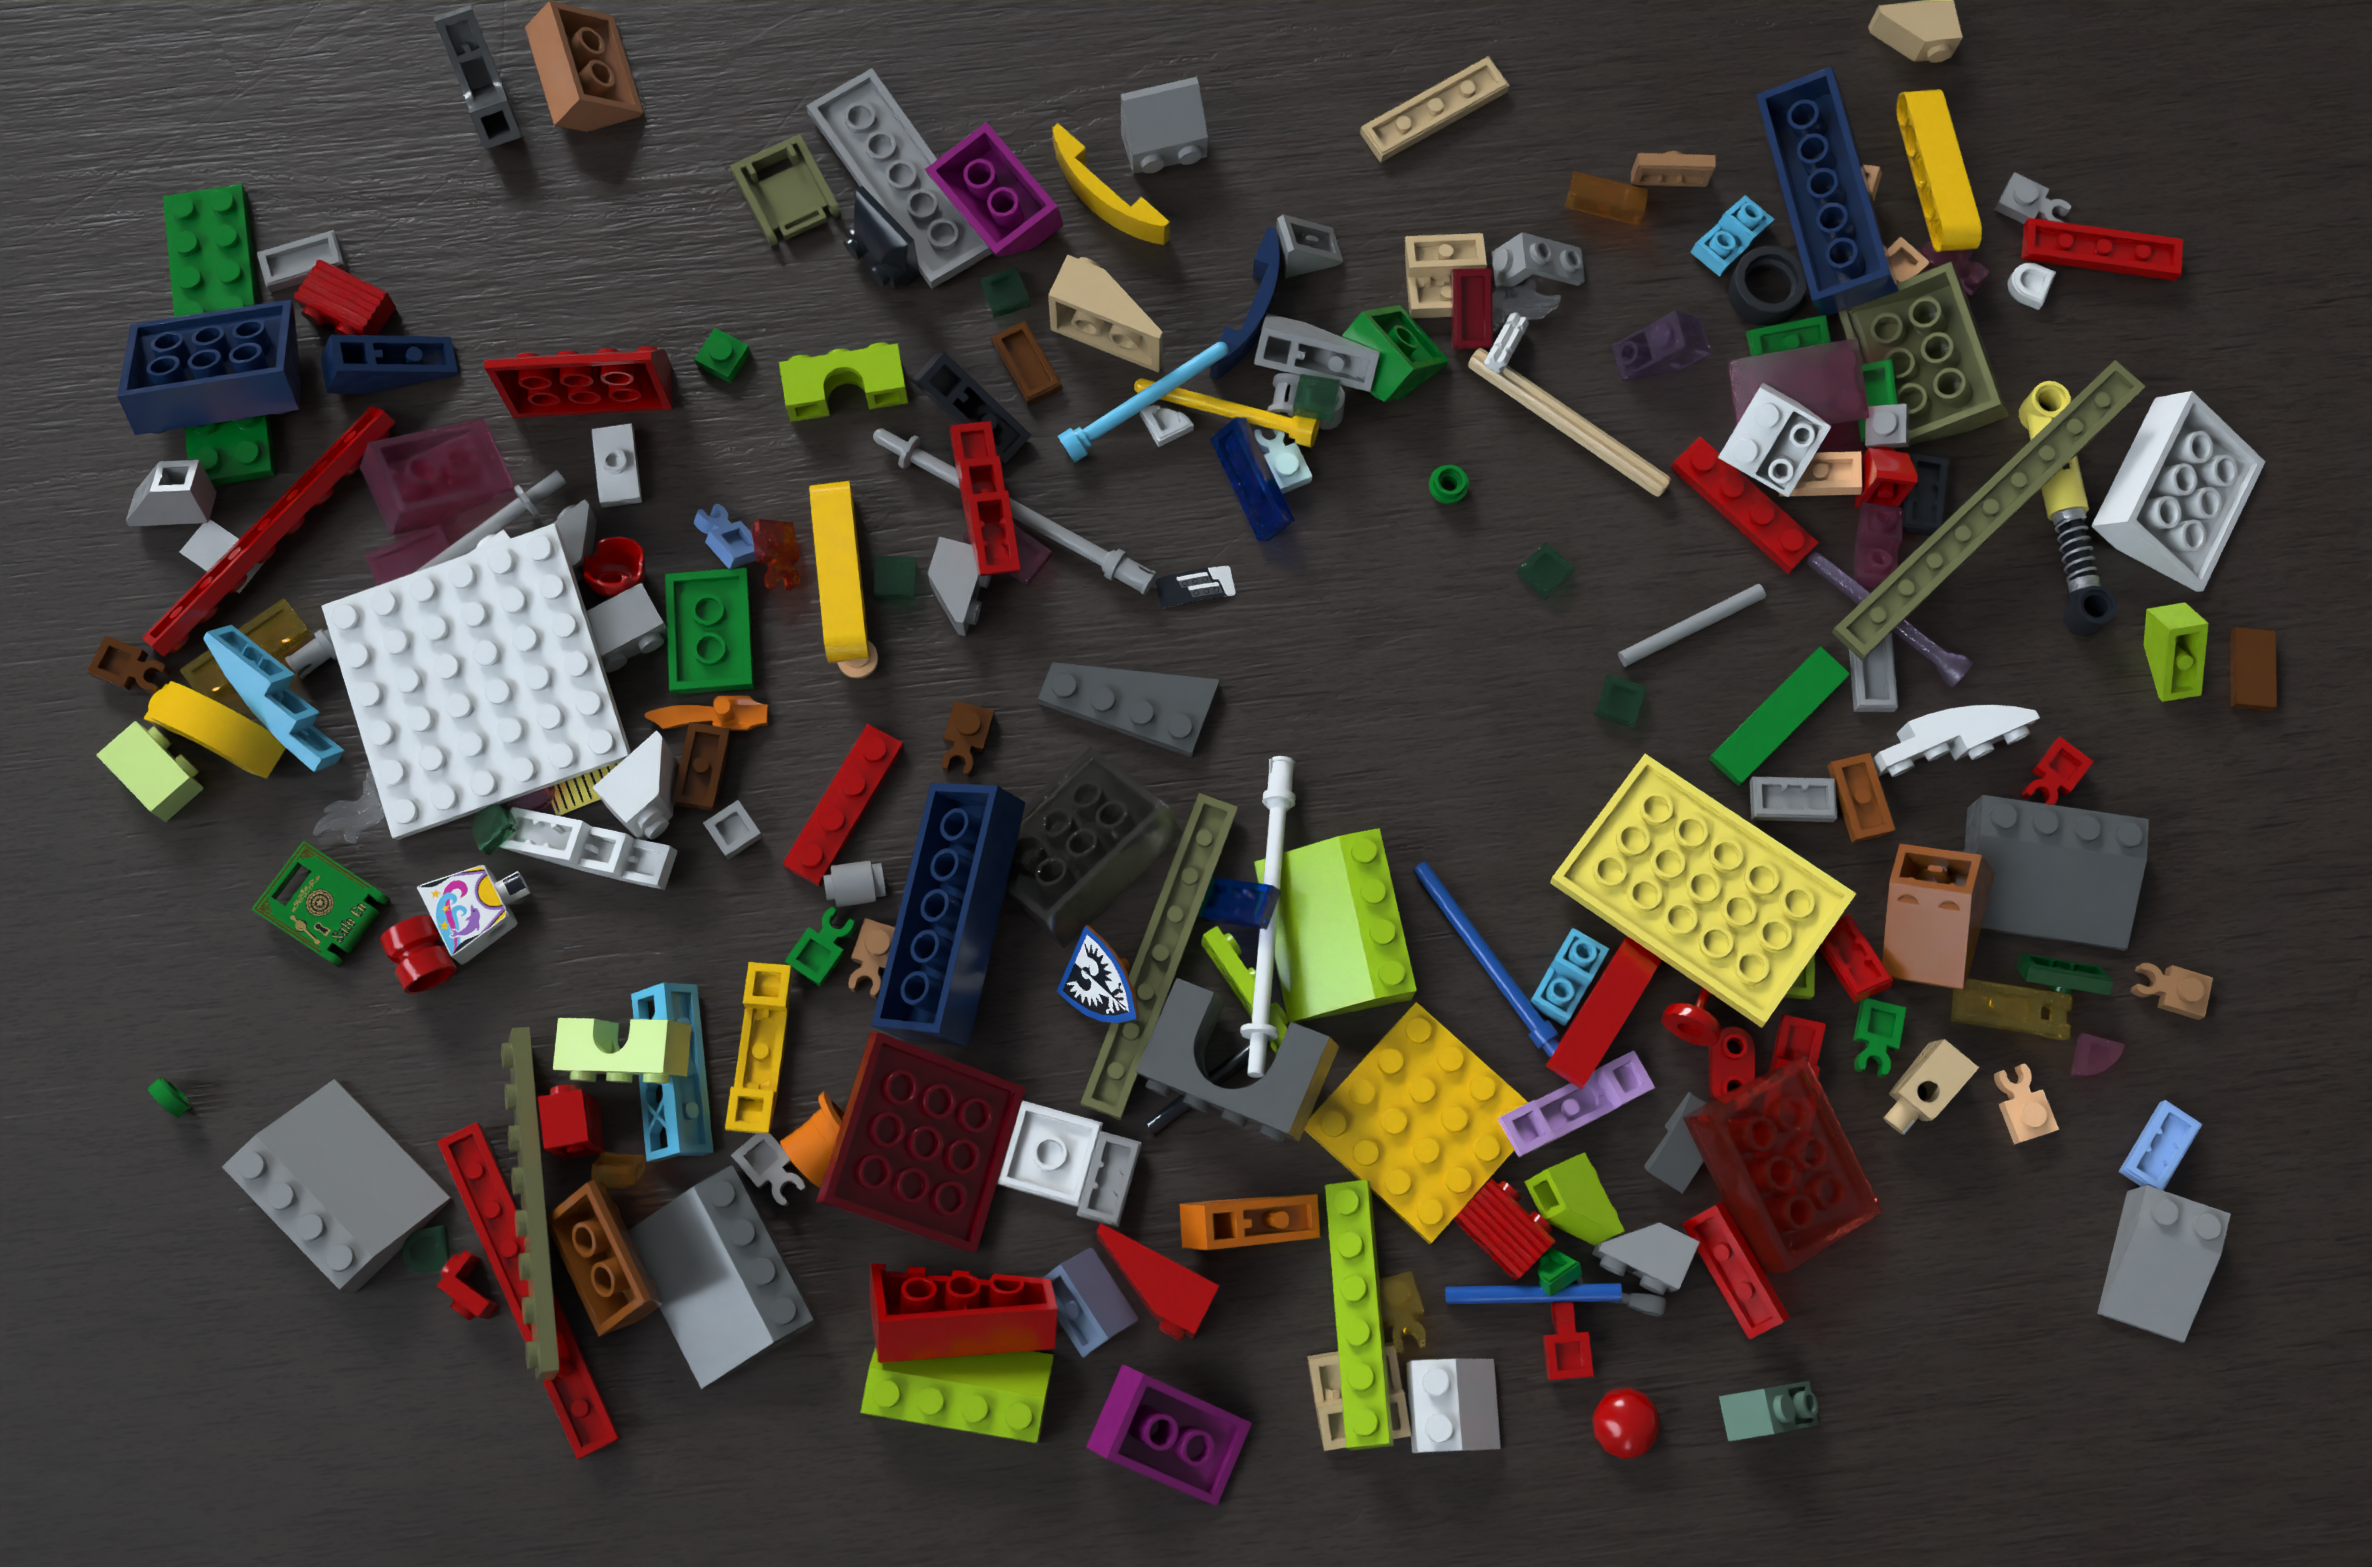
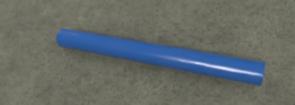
(1532, 1294)

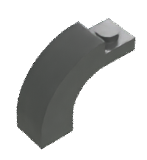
(478, 77)

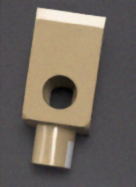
(1941, 1072)

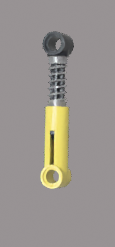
(2066, 507)

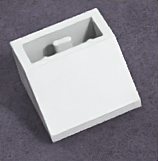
(1775, 440)

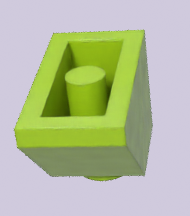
(2176, 650)

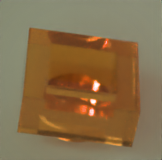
(618, 1170)

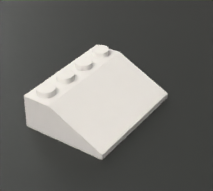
(2179, 490)

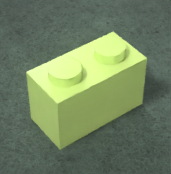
(151, 771)

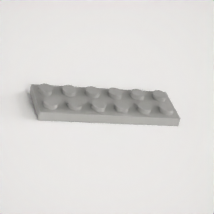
(890, 163)

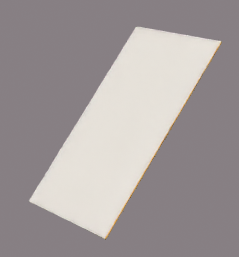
(209, 545)

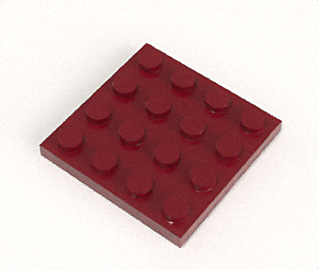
(921, 1143)

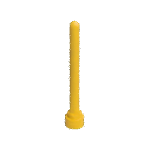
(1299, 428)

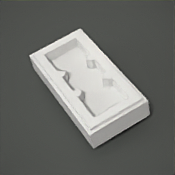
(616, 465)

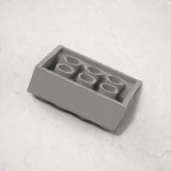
(337, 1185)

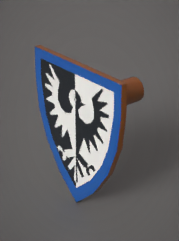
(1099, 981)

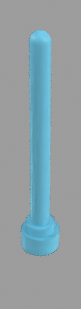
(1079, 440)

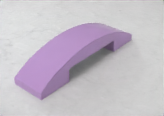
(1573, 1108)

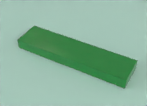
(1779, 716)

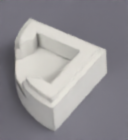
(1165, 424)

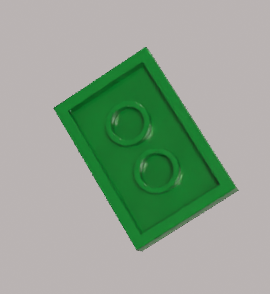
(709, 631)

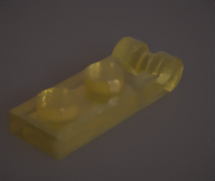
(2012, 1008)

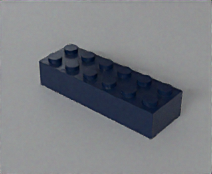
(1827, 192)
(949, 913)

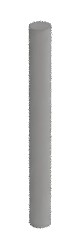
(1691, 625)

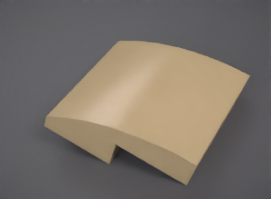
(1430, 266)
(1328, 1397)

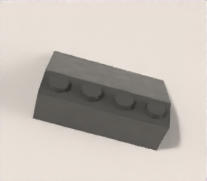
(2059, 870)
(721, 1277)

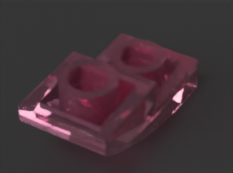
(1877, 543)

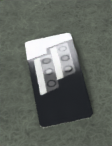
(1195, 586)

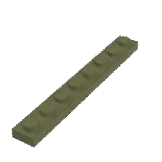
(1160, 954)
(531, 1220)

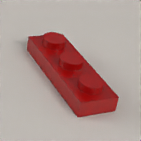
(1736, 1271)

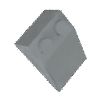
(2162, 1261)

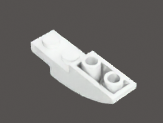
(1955, 730)

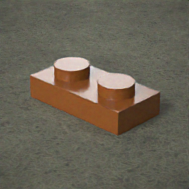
(1861, 798)

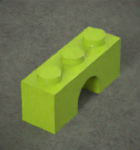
(810, 380)

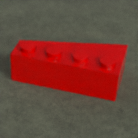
(958, 1315)

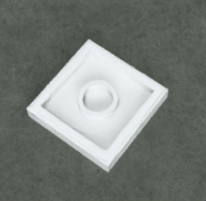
(1050, 1153)

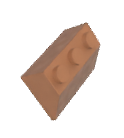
(582, 67)

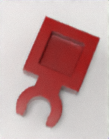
(2059, 771)

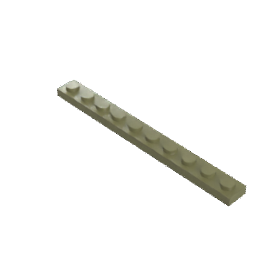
(1988, 510)

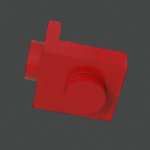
(467, 1299)

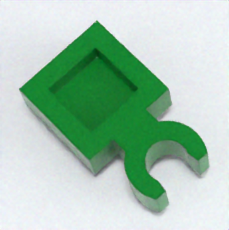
(816, 952)
(1879, 1028)

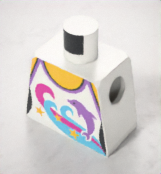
(472, 908)

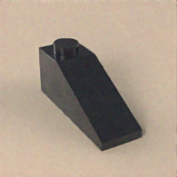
(969, 403)

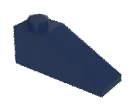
(384, 362)

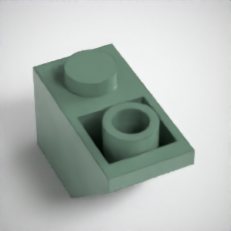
(1769, 1411)

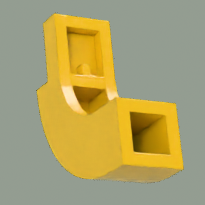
(215, 728)

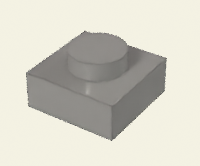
(1887, 426)
(733, 829)

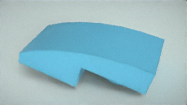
(1732, 235)
(1568, 976)

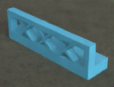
(685, 1099)

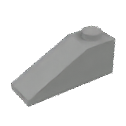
(1312, 351)

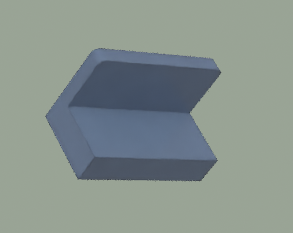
(1089, 1302)

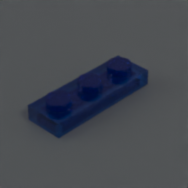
(1252, 479)

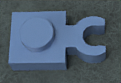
(727, 540)

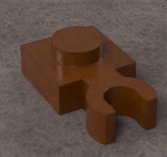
(124, 664)
(966, 731)

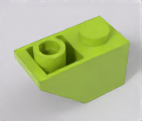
(1575, 1200)

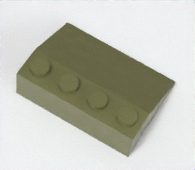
(1934, 351)

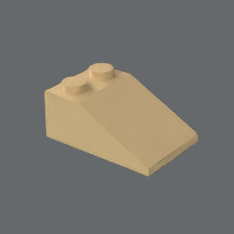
(1098, 312)

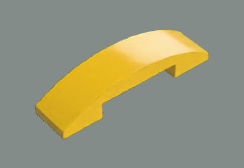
(1139, 220)
(760, 1049)

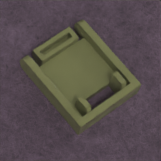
(790, 199)

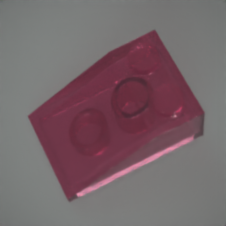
(1819, 377)
(434, 474)

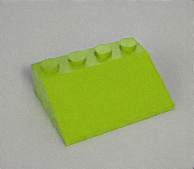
(1339, 929)

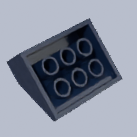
(211, 368)

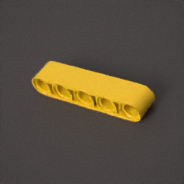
(1938, 171)
(839, 572)

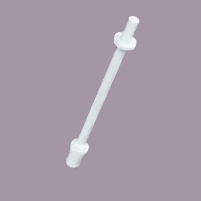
(1278, 800)

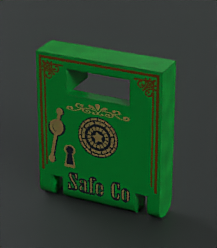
(325, 907)

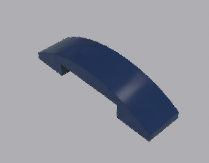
(1240, 342)

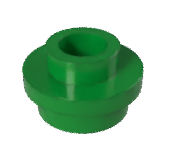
(1452, 474)

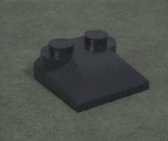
(881, 243)

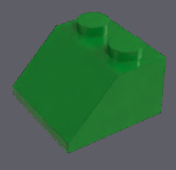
(1405, 351)

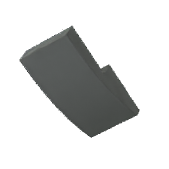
(1677, 1155)

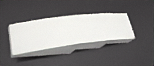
(591, 848)

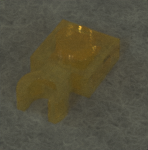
(1400, 1307)

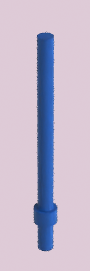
(1542, 1033)

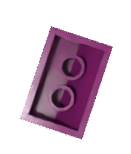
(995, 193)

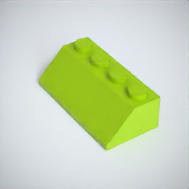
(973, 1394)

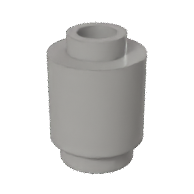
(855, 883)

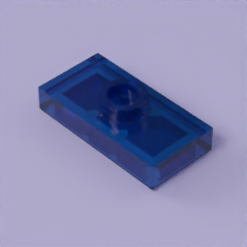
(1239, 903)

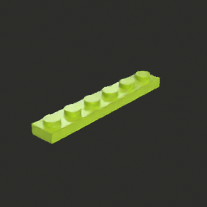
(1358, 1316)

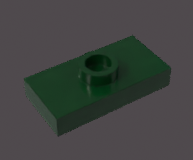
(2064, 975)

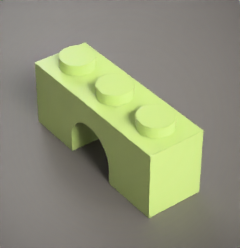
(592, 1048)

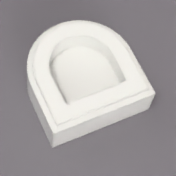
(2030, 284)

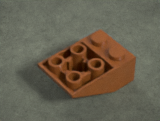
(1935, 915)

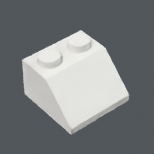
(642, 788)
(1452, 1405)

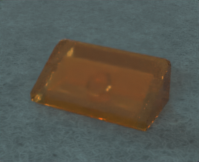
(1606, 198)

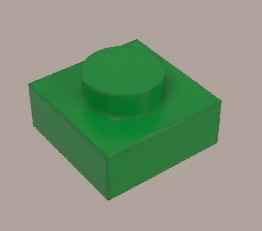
(722, 355)

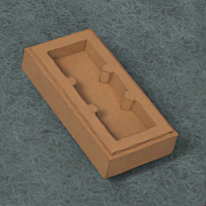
(1673, 169)

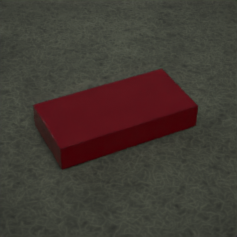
(1471, 309)

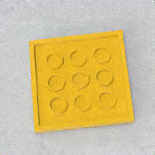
(1419, 1122)

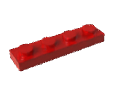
(2102, 249)
(1744, 505)
(843, 805)

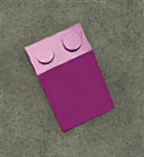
(1168, 1435)

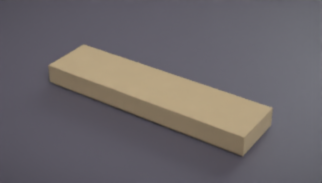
(1434, 109)

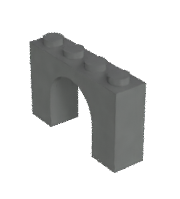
(1276, 1102)

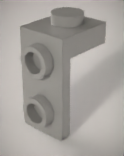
(1537, 256)

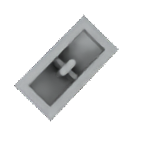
(1305, 246)

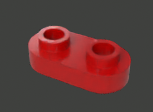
(1730, 1067)

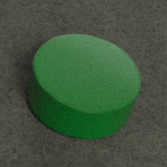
(169, 1096)

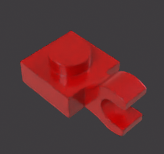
(1567, 1351)

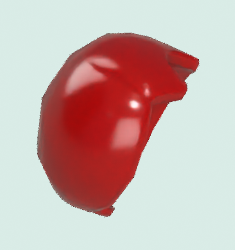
(614, 566)
(1626, 1423)

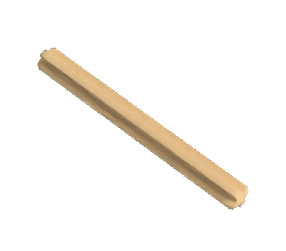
(1573, 425)

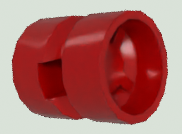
(416, 949)

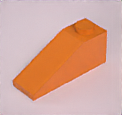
(1249, 1221)

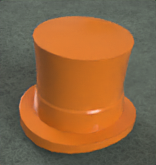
(814, 1141)

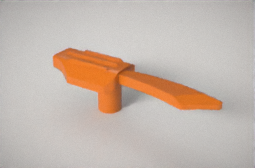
(730, 712)

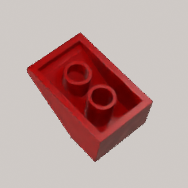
(1166, 1289)

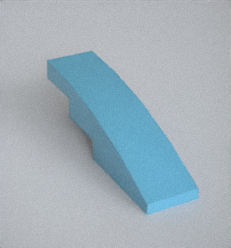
(265, 690)

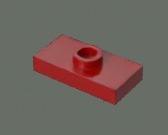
(1854, 960)

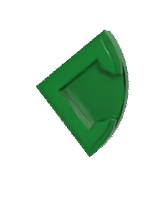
(1557, 1271)

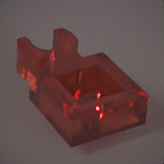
(776, 546)

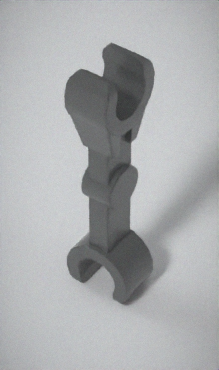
(1643, 1303)

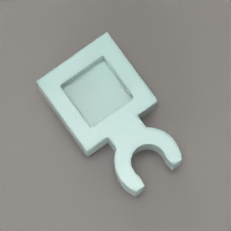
(1284, 461)

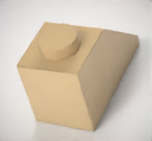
(1919, 29)

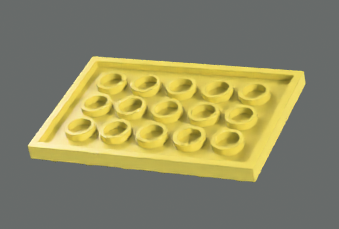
(1703, 889)

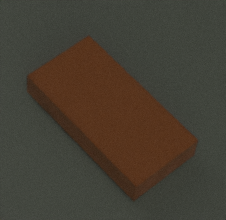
(1026, 363)
(2253, 669)

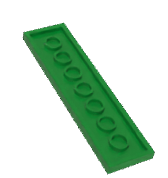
(208, 273)

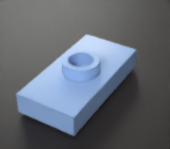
(2160, 1146)

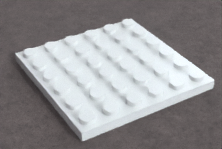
(476, 681)

